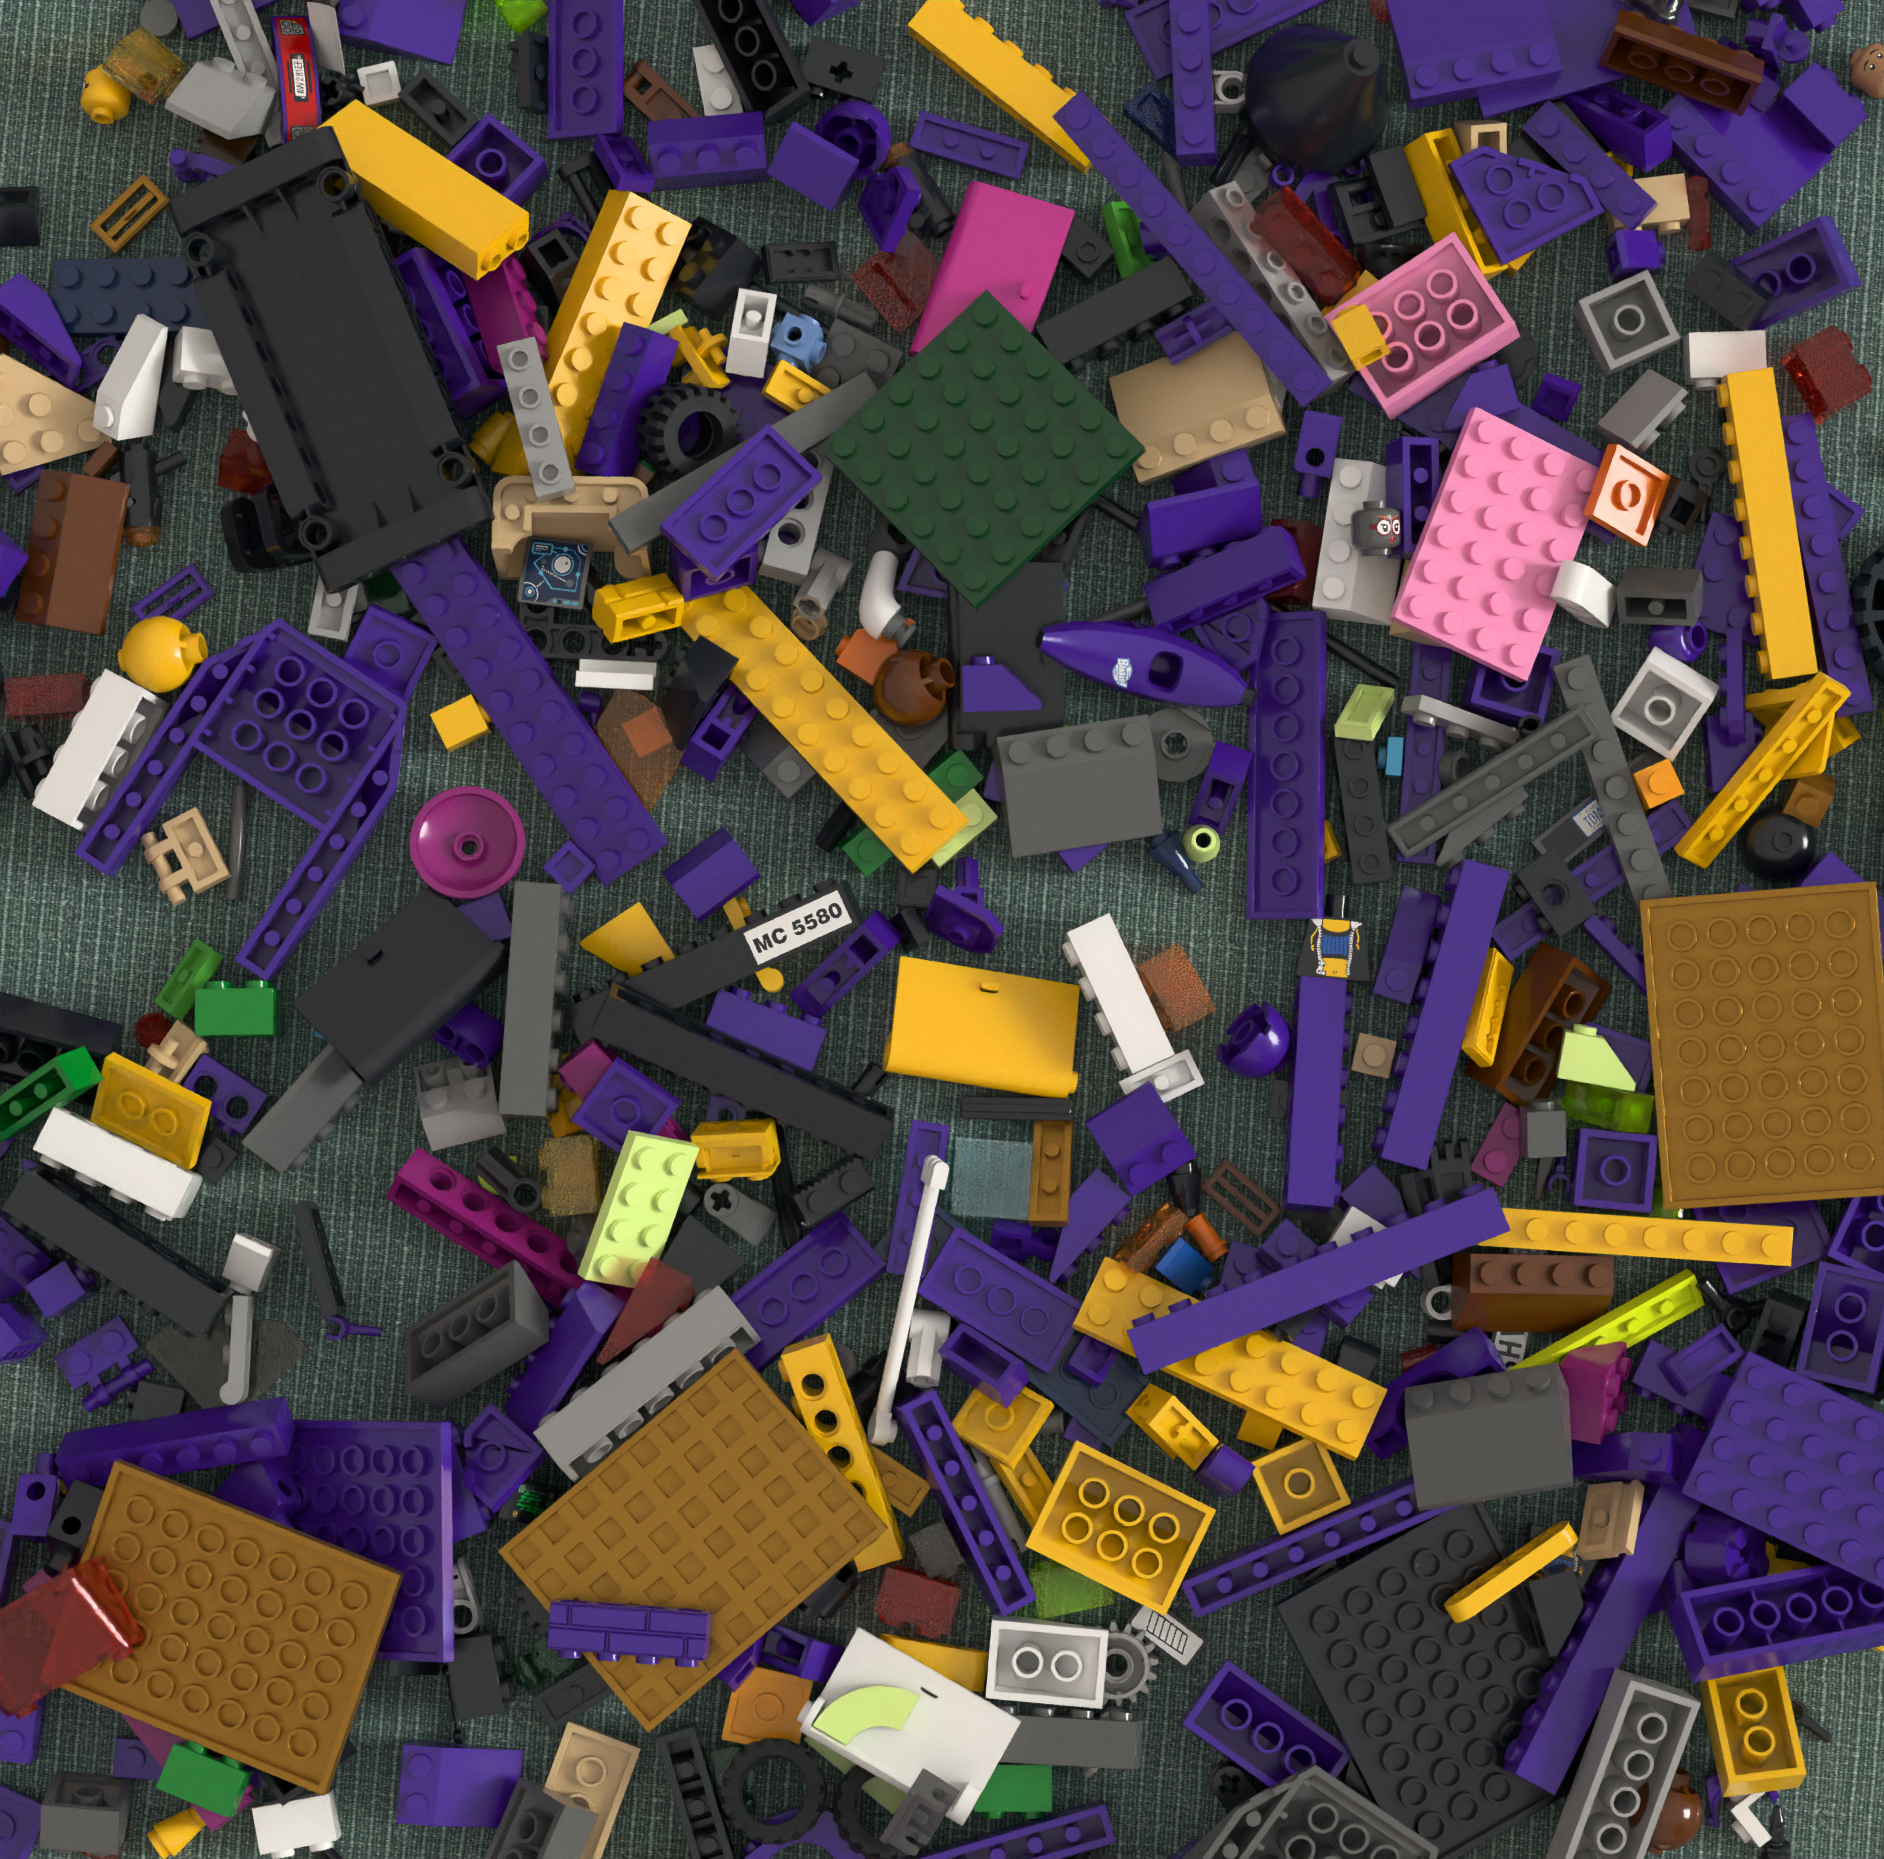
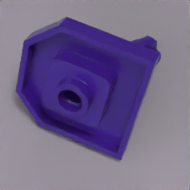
(961, 914)

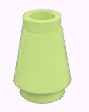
(1197, 853)

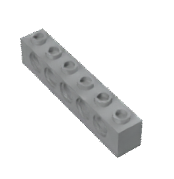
(1227, 221)

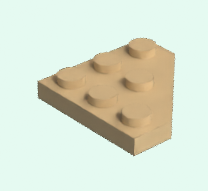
(41, 419)

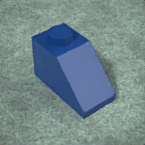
(1184, 1267)

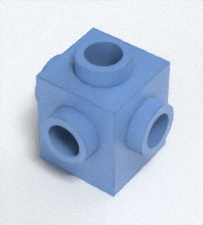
(803, 352)

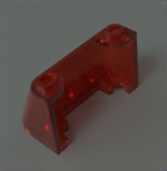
(61, 1634)

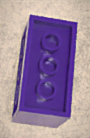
(452, 330)

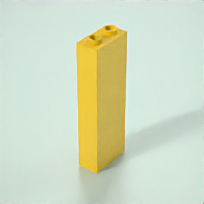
(428, 193)

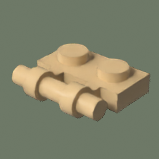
(195, 850)

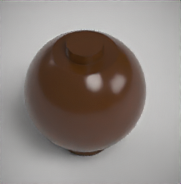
(912, 686)
(1678, 1818)

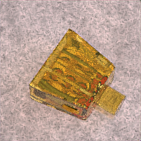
(144, 66)

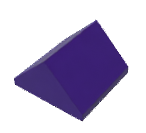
(814, 167)

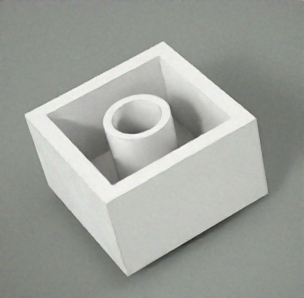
(1664, 703)

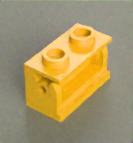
(736, 1149)
(1172, 1426)

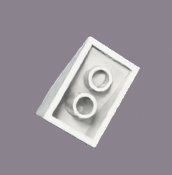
(1046, 1662)

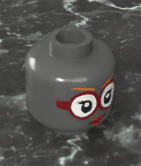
(1376, 529)

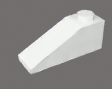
(131, 386)

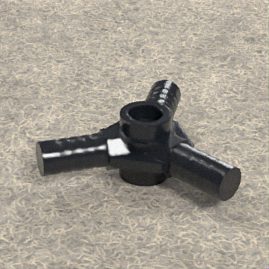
(1731, 1311)

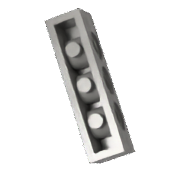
(536, 419)
(792, 562)

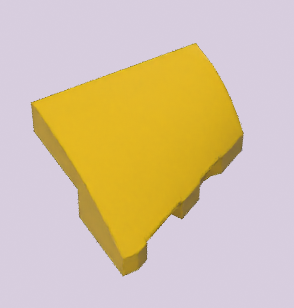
(628, 941)

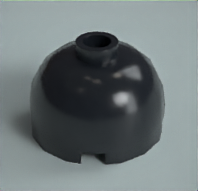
(1776, 844)

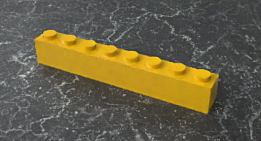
(1768, 524)
(1645, 1236)

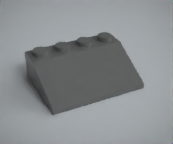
(1078, 786)
(1489, 1436)

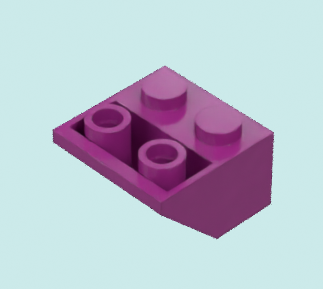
(1596, 1389)

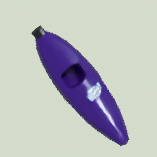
(1145, 663)

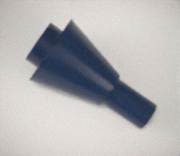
(1170, 853)

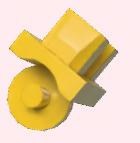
(703, 355)

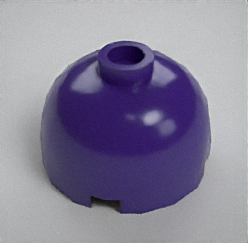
(859, 131)
(1258, 1042)

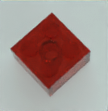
(1827, 374)
(916, 1599)

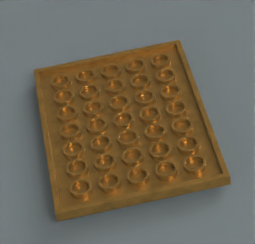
(1767, 1044)
(245, 1626)

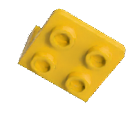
(1770, 707)

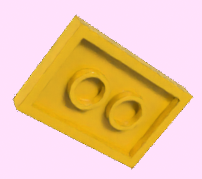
(150, 1111)

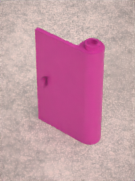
(1000, 246)

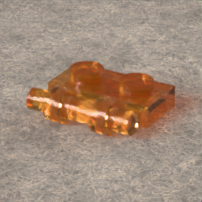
(1159, 1228)

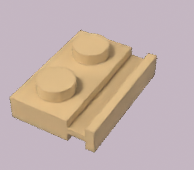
(1610, 1520)

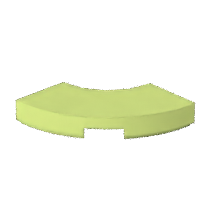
(866, 1708)

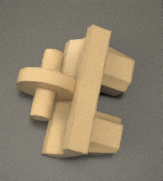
(176, 1053)

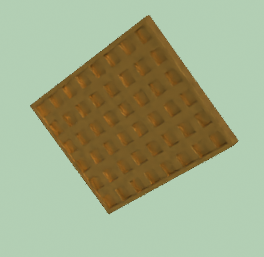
(701, 1511)

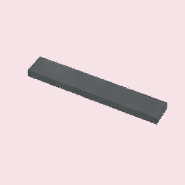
(1493, 780)

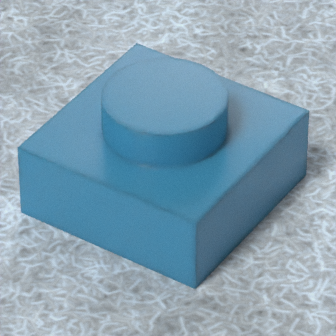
(1390, 757)

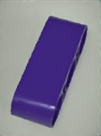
(472, 1036)
(1224, 1471)

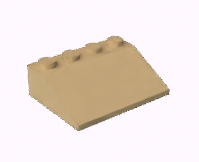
(1197, 407)

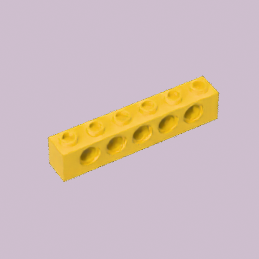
(820, 1358)

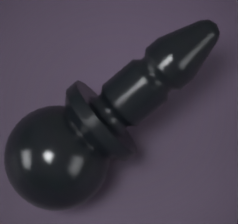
(1777, 1846)

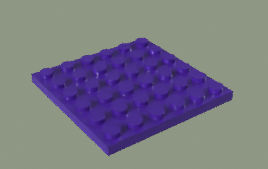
(389, 1499)

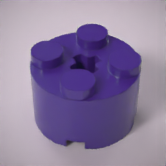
(1724, 1549)

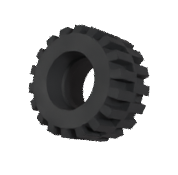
(663, 421)

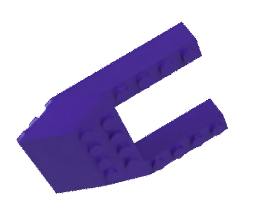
(296, 731)

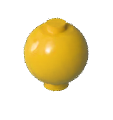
(161, 654)

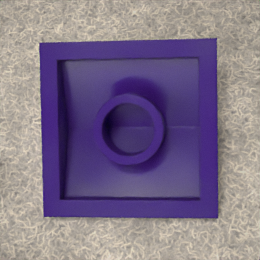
(711, 874)

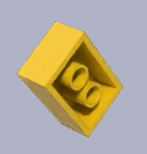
(1753, 1732)

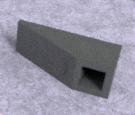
(1478, 828)

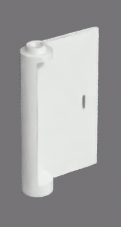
(948, 1735)

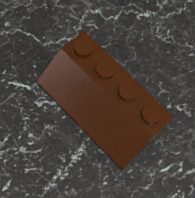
(1682, 62)
(72, 552)
(1547, 999)
(1529, 1291)

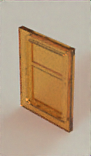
(639, 744)

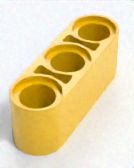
(960, 1664)

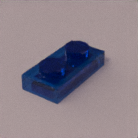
(1154, 116)

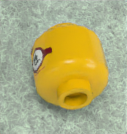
(104, 97)

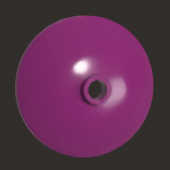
(464, 818)

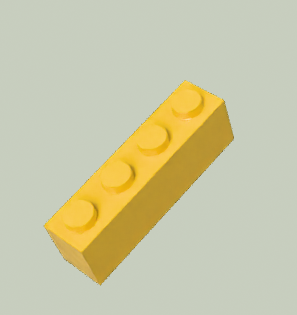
(1443, 200)

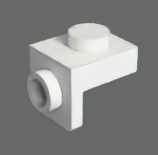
(1746, 1823)

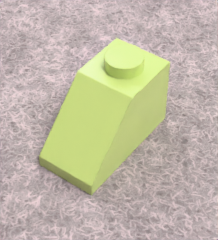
(1591, 1060)

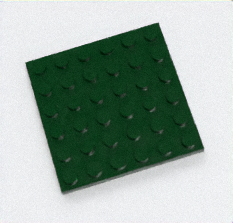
(981, 449)

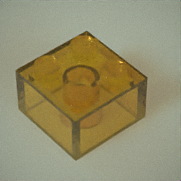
(571, 1175)

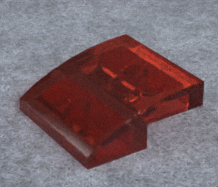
(899, 281)

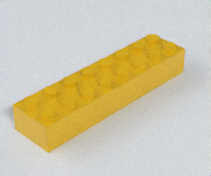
(613, 283)

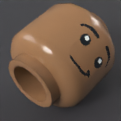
(1868, 70)

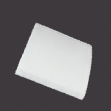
(617, 674)

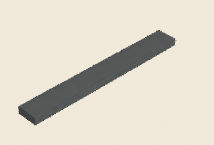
(801, 429)

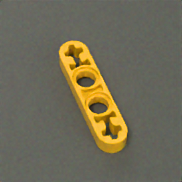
(1511, 1571)

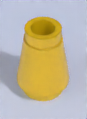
(175, 1832)

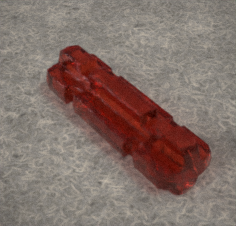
(1699, 213)

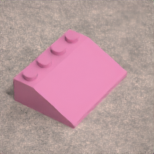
(1435, 321)

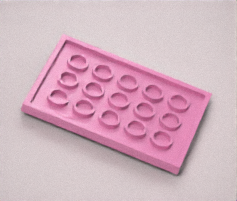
(1496, 545)

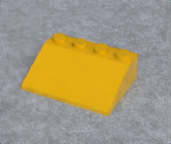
(1120, 1527)

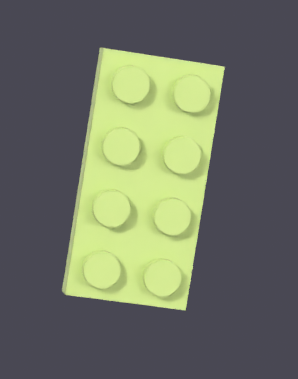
(638, 1208)

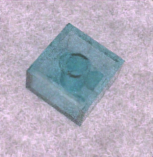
(991, 1178)

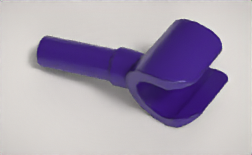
(591, 703)
(1559, 1172)
(352, 1329)

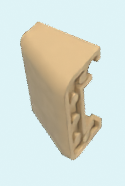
(570, 517)

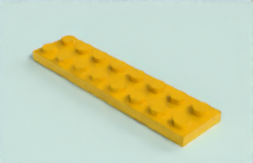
(1250, 1371)

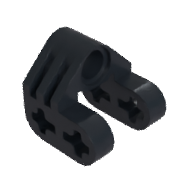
(263, 531)

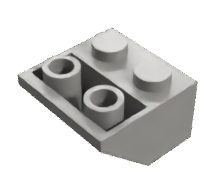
(1640, 410)
(458, 1102)

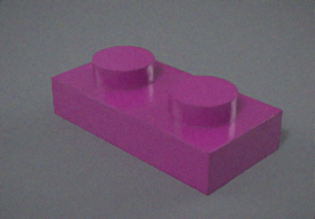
(1499, 1147)

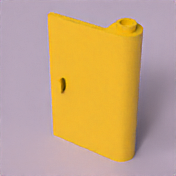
(996, 1040)

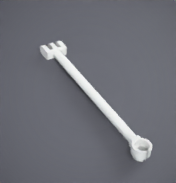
(880, 1425)

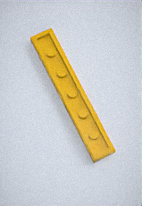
(1762, 770)

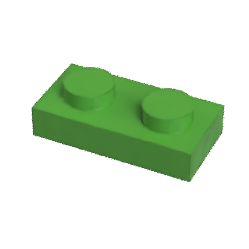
(1125, 238)
(193, 971)

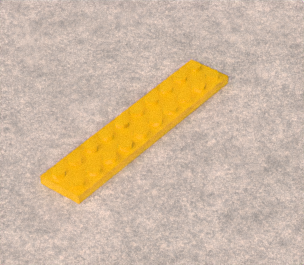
(827, 726)

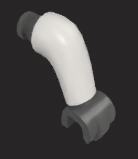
(877, 604)

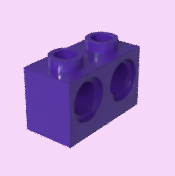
(229, 1087)

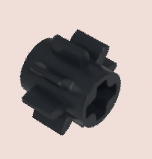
(339, 91)

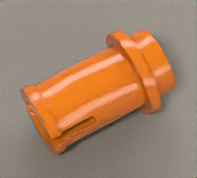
(1206, 1238)

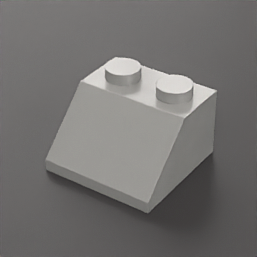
(224, 99)

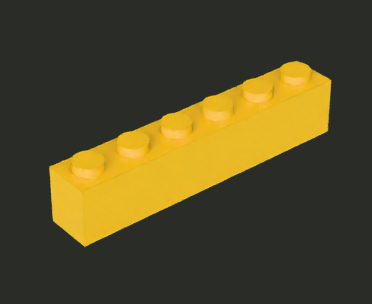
(997, 72)

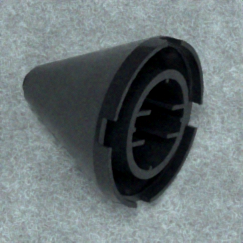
(1316, 97)

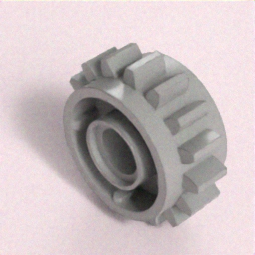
(1136, 1652)

